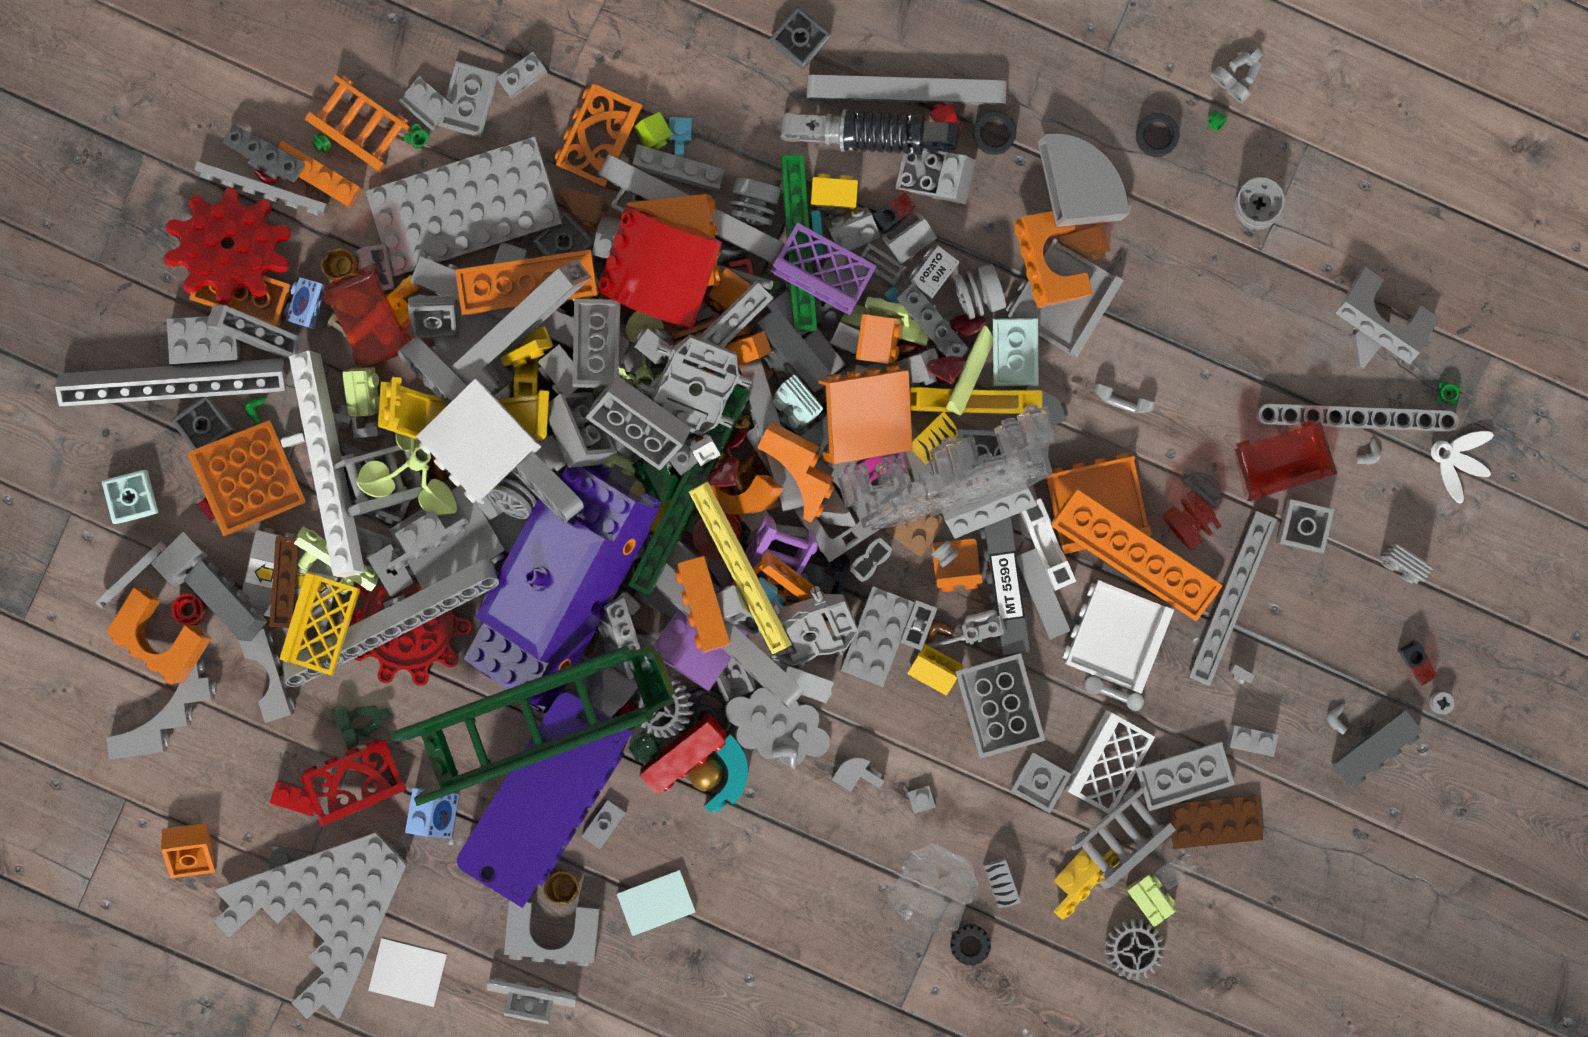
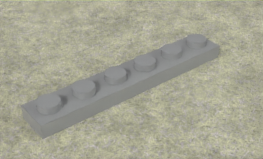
(251, 186)

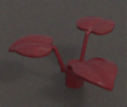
(948, 367)
(726, 472)

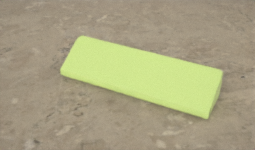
(971, 371)

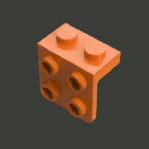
(962, 569)

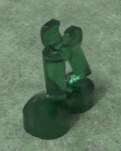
(350, 733)

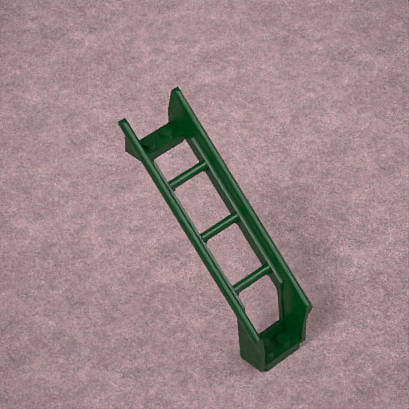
(651, 681)

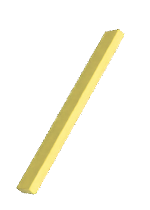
(740, 568)

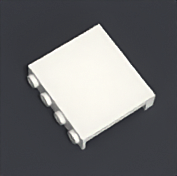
(476, 441)
(1117, 636)

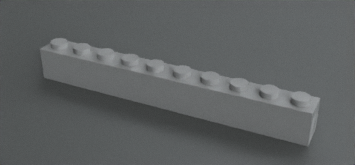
(442, 280)
(171, 382)

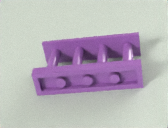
(768, 532)

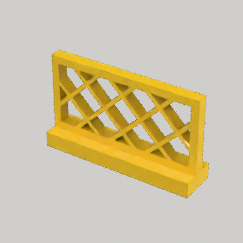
(301, 622)

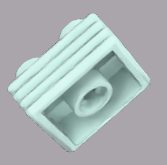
(797, 403)
(122, 509)

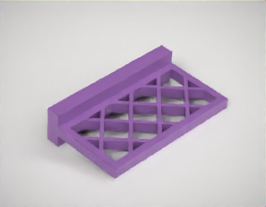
(810, 282)

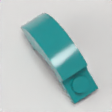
(737, 768)

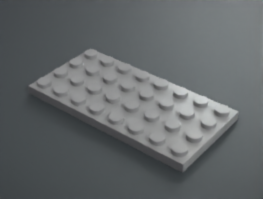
(465, 206)

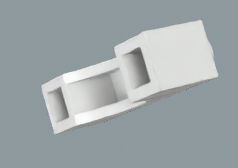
(1047, 546)

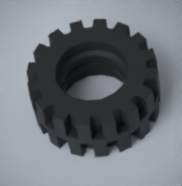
(980, 955)

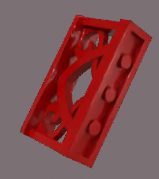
(335, 808)

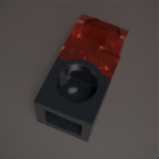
(893, 212)
(1417, 662)

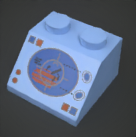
(305, 303)
(434, 817)

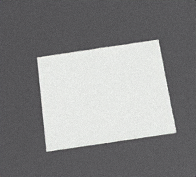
(407, 972)

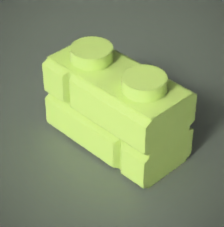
(361, 391)
(1150, 899)

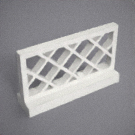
(1091, 754)

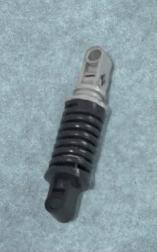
(856, 132)

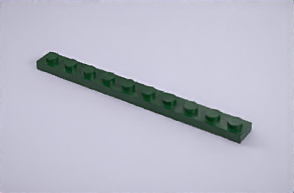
(682, 504)

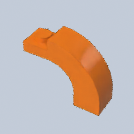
(755, 499)

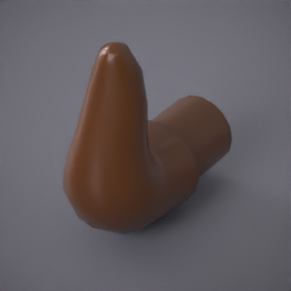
(941, 627)

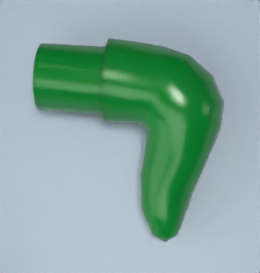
(251, 410)

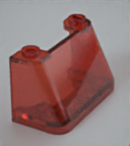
(366, 316)
(1284, 461)

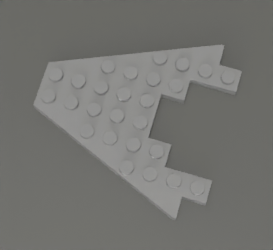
(340, 896)

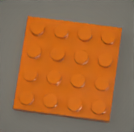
(246, 478)

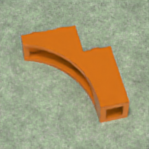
(799, 458)

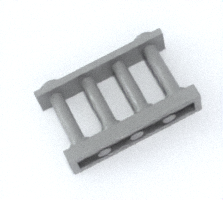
(400, 494)
(1143, 845)

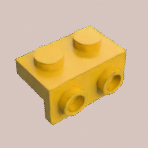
(531, 347)

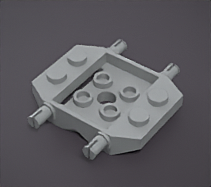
(702, 409)
(807, 618)

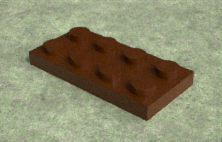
(1216, 821)

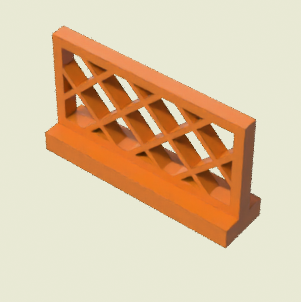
(782, 574)

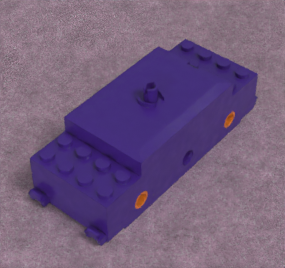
(559, 582)

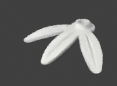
(1452, 456)

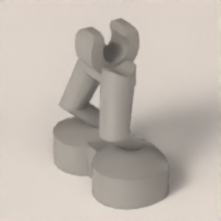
(1227, 81)

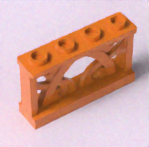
(626, 120)

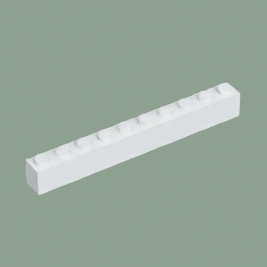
(323, 454)

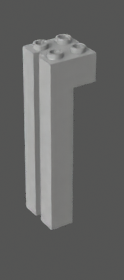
(484, 358)

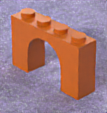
(1046, 285)
(130, 631)

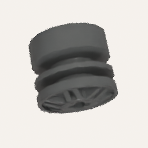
(753, 202)

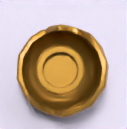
(338, 264)
(707, 775)
(561, 887)

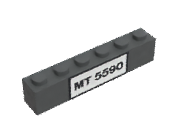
(1006, 585)

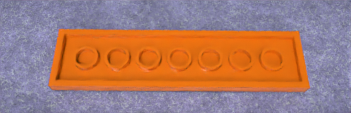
(1136, 554)

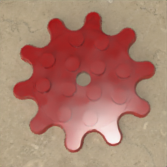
(227, 268)
(415, 648)

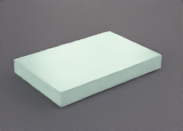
(1015, 352)
(656, 902)

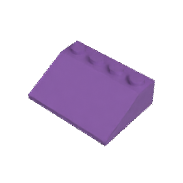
(681, 654)

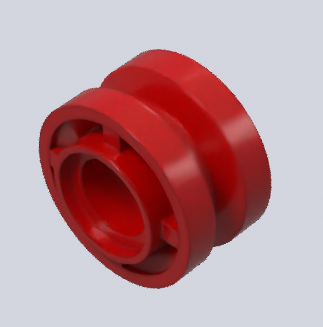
(179, 609)

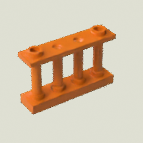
(338, 132)

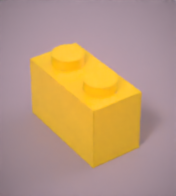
(834, 192)

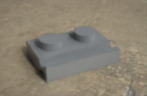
(426, 103)

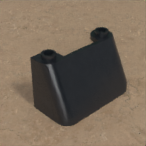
(824, 574)

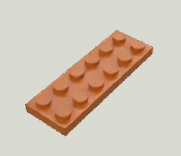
(509, 283)

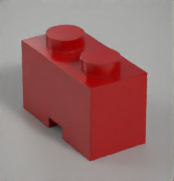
(292, 798)

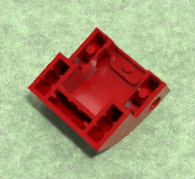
(659, 267)

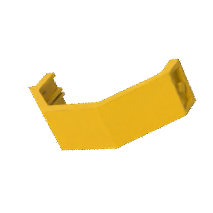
(411, 411)

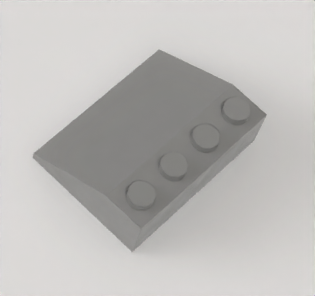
(1000, 705)

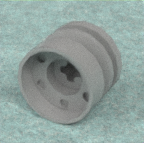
(1271, 199)
(980, 291)
(513, 497)

